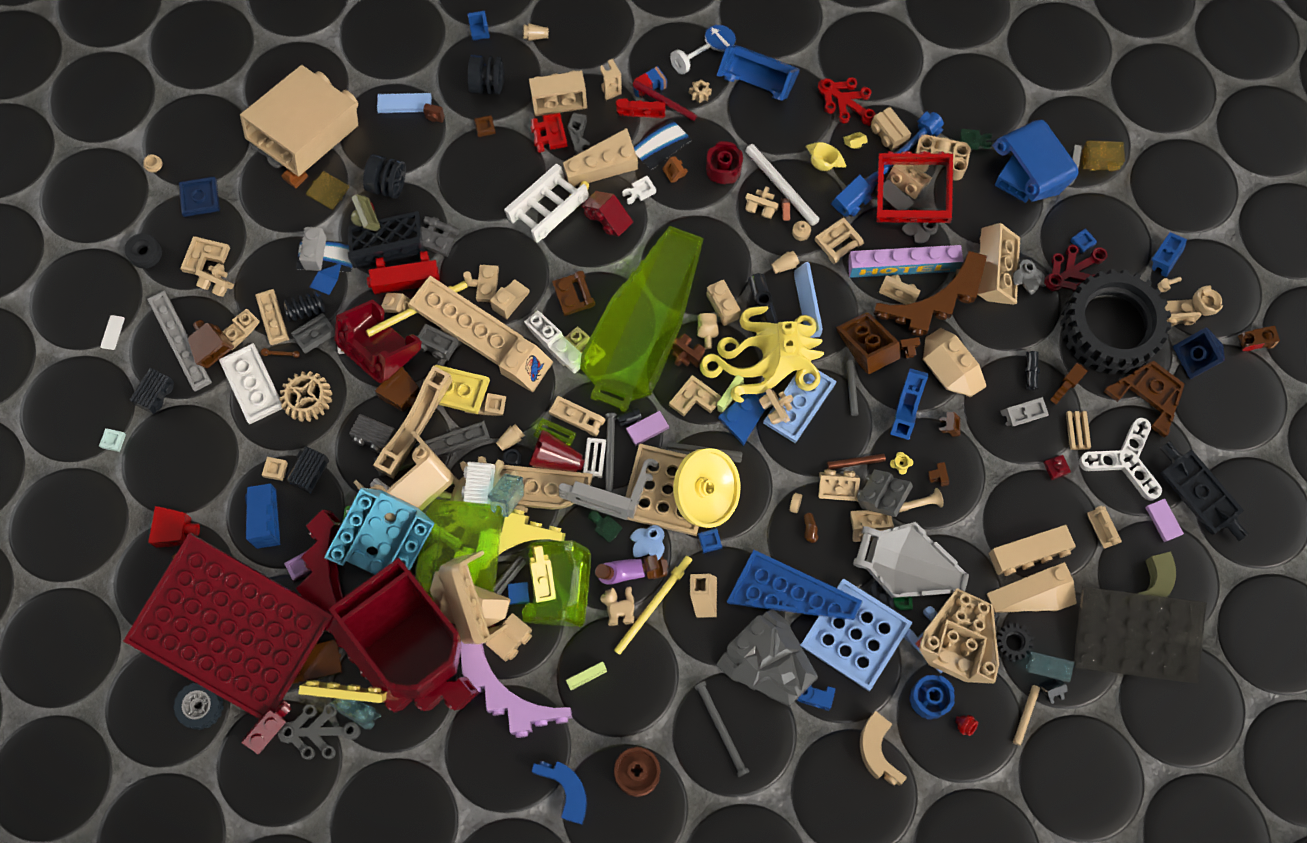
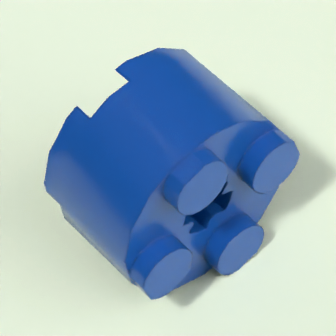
(943, 694)

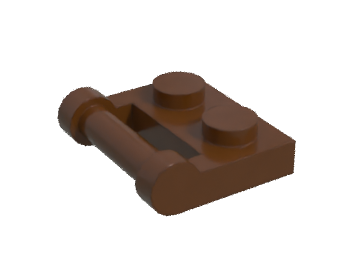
(567, 295)

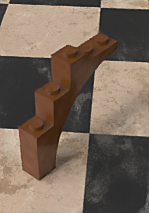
(919, 314)

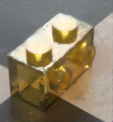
(1103, 155)

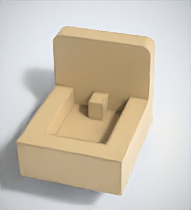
(395, 303)

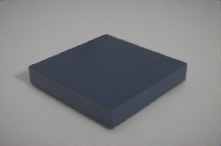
(199, 196)

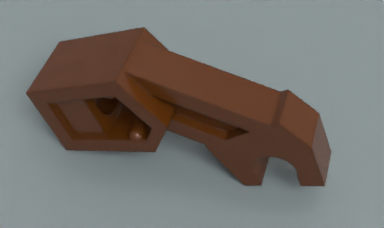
(1070, 380)

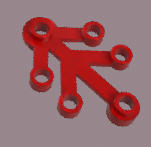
(845, 99)

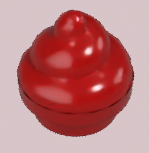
(966, 724)

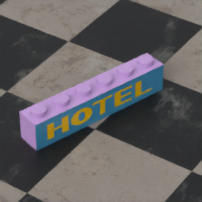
(905, 261)

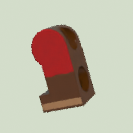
(1259, 338)

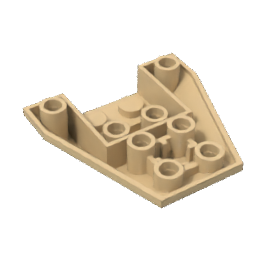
(963, 639)

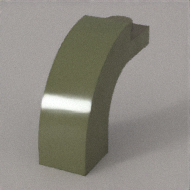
(1162, 574)

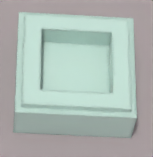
(112, 440)

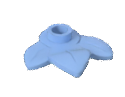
(646, 544)

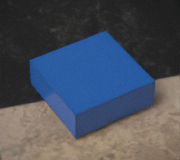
(1083, 241)
(709, 540)
(518, 593)

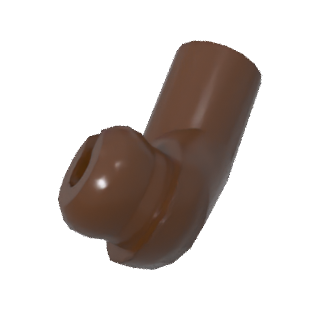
(811, 528)

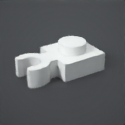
(642, 189)

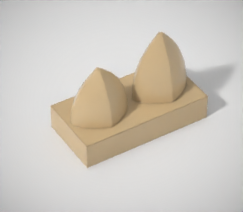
(898, 290)

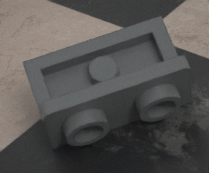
(437, 342)

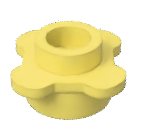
(901, 457)

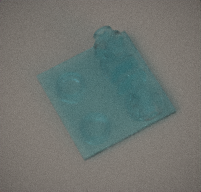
(357, 711)

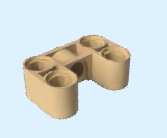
(937, 145)

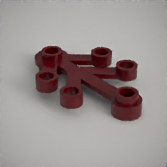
(1072, 271)

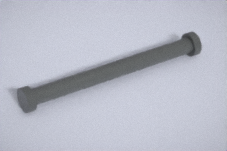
(611, 417)
(721, 729)

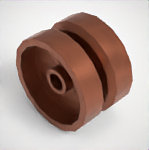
(637, 759)

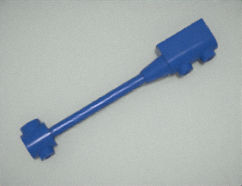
(861, 189)

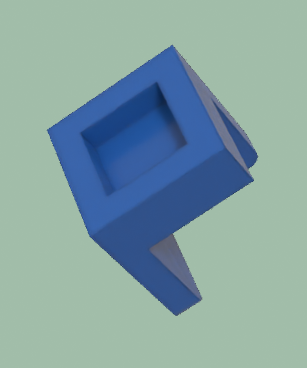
(478, 25)

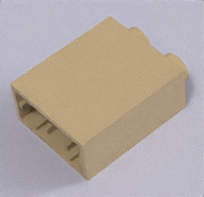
(300, 119)

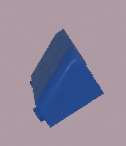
(1041, 157)

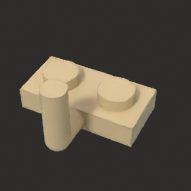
(486, 282)

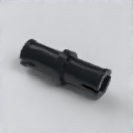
(1032, 370)

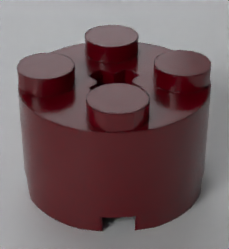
(724, 163)

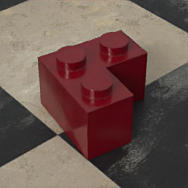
(609, 211)

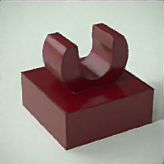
(1057, 467)

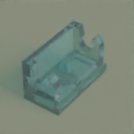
(507, 493)
(1050, 666)

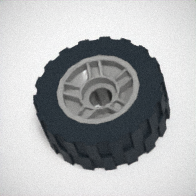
(197, 718)

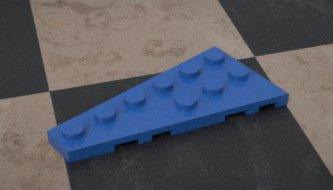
(780, 587)

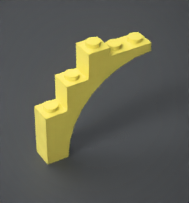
(517, 531)

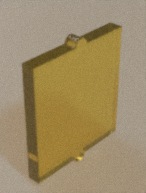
(327, 190)

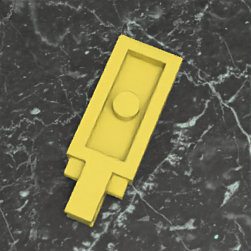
(541, 575)

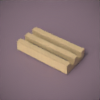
(1087, 444)

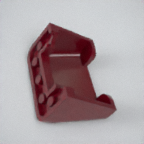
(380, 353)

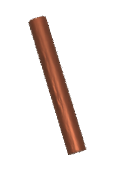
(856, 461)

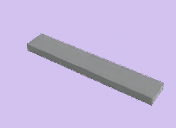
(178, 340)

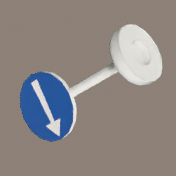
(717, 37)

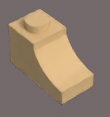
(508, 298)

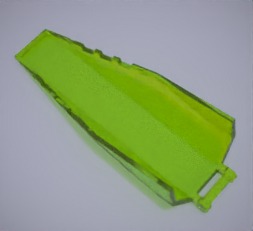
(642, 321)

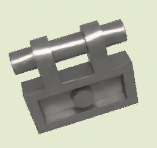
(435, 241)

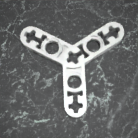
(1125, 452)

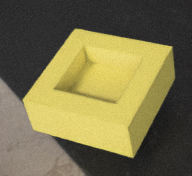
(855, 140)

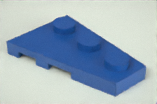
(743, 416)

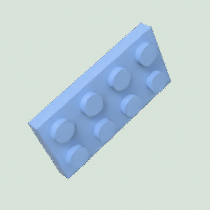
(803, 406)

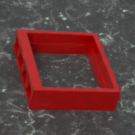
(915, 216)

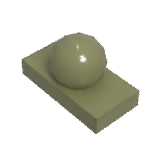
(364, 213)

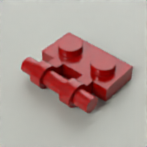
(554, 129)

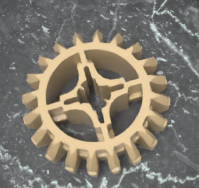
(295, 387)

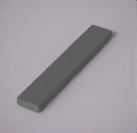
(450, 442)

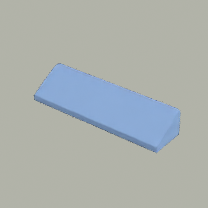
(807, 296)

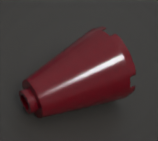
(555, 454)

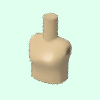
(707, 328)

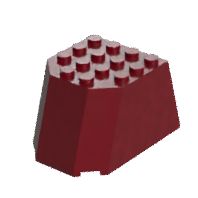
(400, 632)

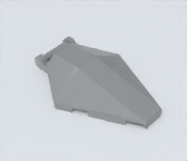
(909, 562)

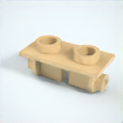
(1104, 527)

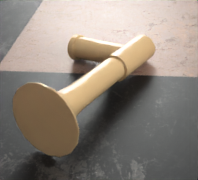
(935, 498)

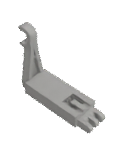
(606, 501)

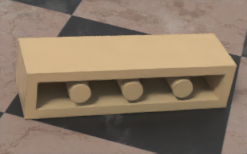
(1032, 550)

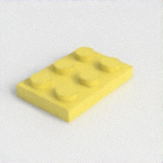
(465, 391)

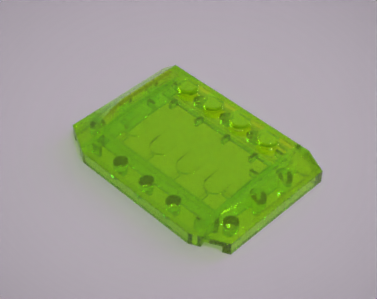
(459, 531)

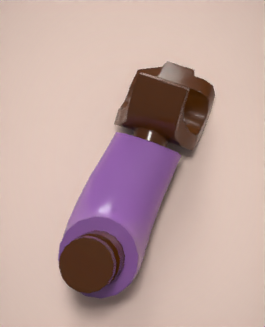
(630, 569)

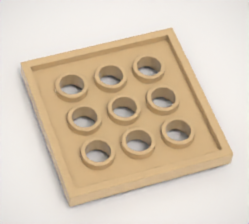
(651, 514)

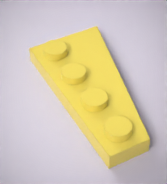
(335, 690)

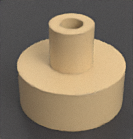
(801, 230)

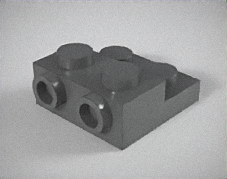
(883, 493)

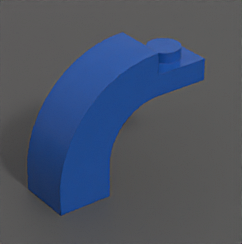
(908, 404)
(576, 798)

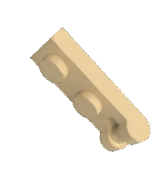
(576, 415)

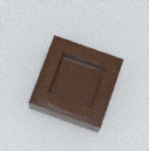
(484, 126)

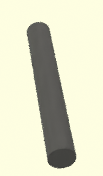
(852, 388)

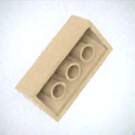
(1002, 261)

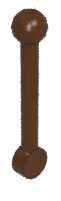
(265, 352)

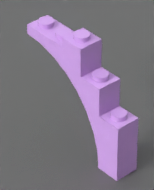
(500, 699)

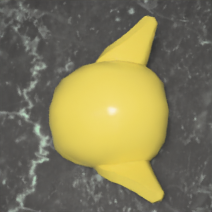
(825, 156)

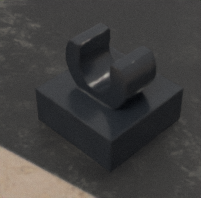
(1052, 688)

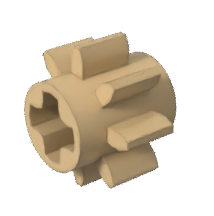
(700, 91)

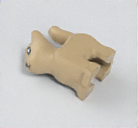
(619, 609)

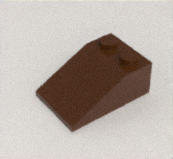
(869, 342)

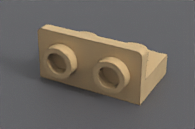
(909, 179)
(1182, 312)
(838, 485)
(869, 519)

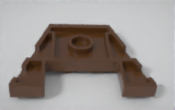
(1155, 387)

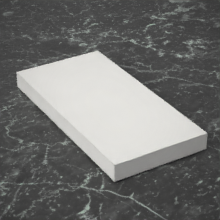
(251, 383)

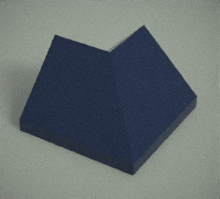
(1200, 352)

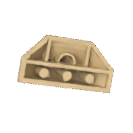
(953, 363)
(492, 604)

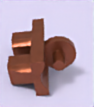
(685, 354)

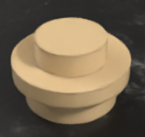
(152, 163)

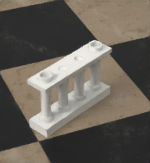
(536, 192)

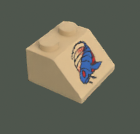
(525, 364)

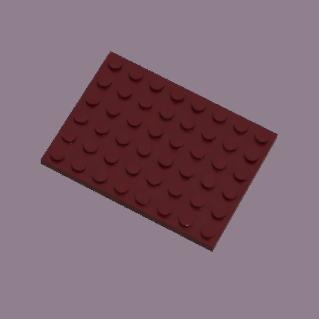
(228, 627)

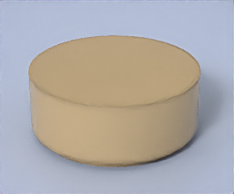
(795, 503)

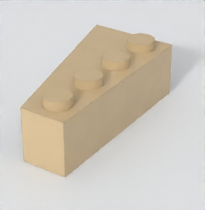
(603, 160)

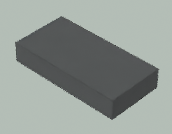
(895, 197)

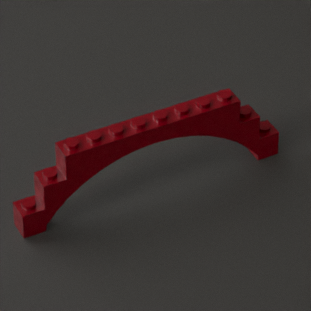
(324, 590)

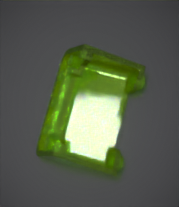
(571, 579)

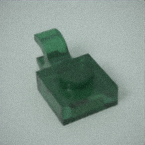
(606, 527)

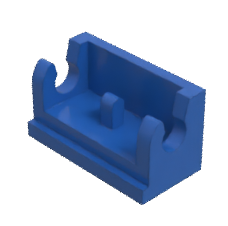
(1168, 253)

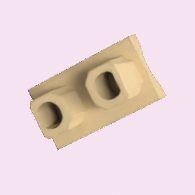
(769, 206)
(220, 284)
(771, 399)

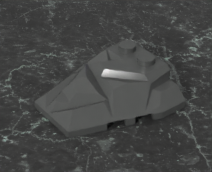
(769, 659)

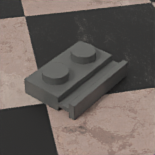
(313, 333)

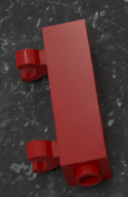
(402, 276)

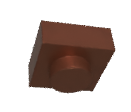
(433, 113)

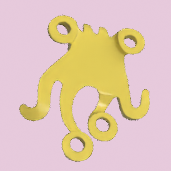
(784, 350)

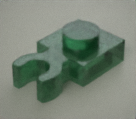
(974, 139)

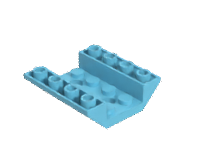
(367, 527)

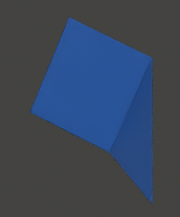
(326, 279)

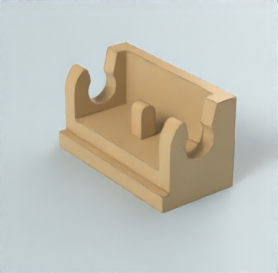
(612, 81)

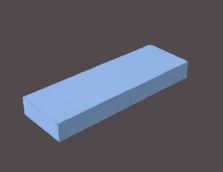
(403, 102)

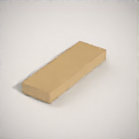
(272, 317)

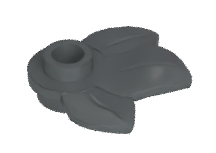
(920, 231)
(1029, 278)

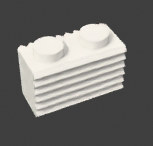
(478, 482)

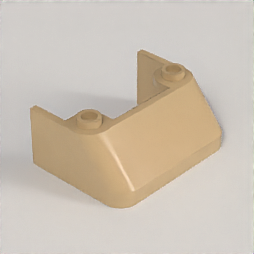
(422, 482)
(465, 602)

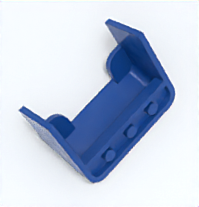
(758, 70)

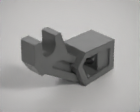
(579, 121)

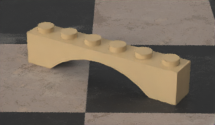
(400, 445)

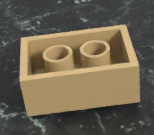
(558, 93)

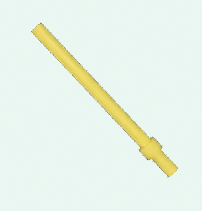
(405, 314)
(676, 574)

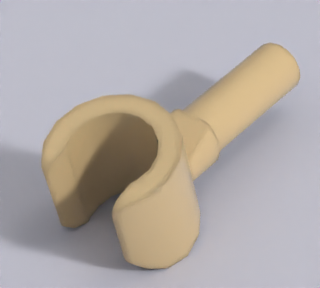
(1165, 284)

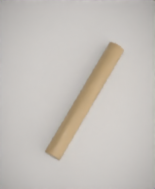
(1026, 715)

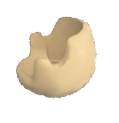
(1207, 301)

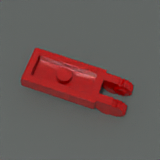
(640, 109)

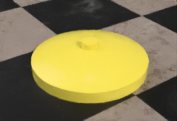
(707, 487)

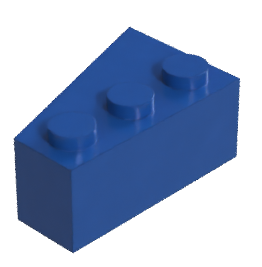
(262, 516)

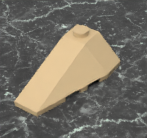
(1042, 591)

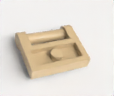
(834, 236)

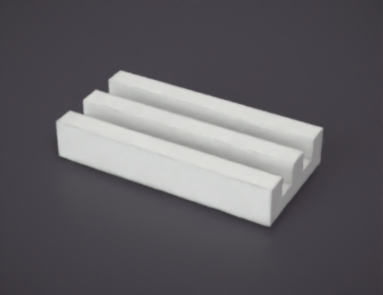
(596, 441)

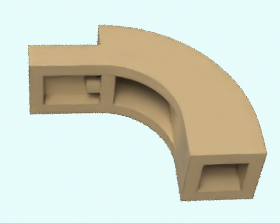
(871, 750)

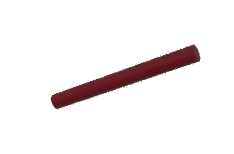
(661, 98)

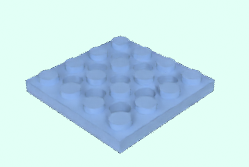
(859, 648)

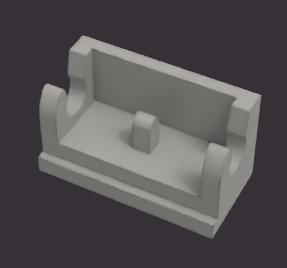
(1025, 412)

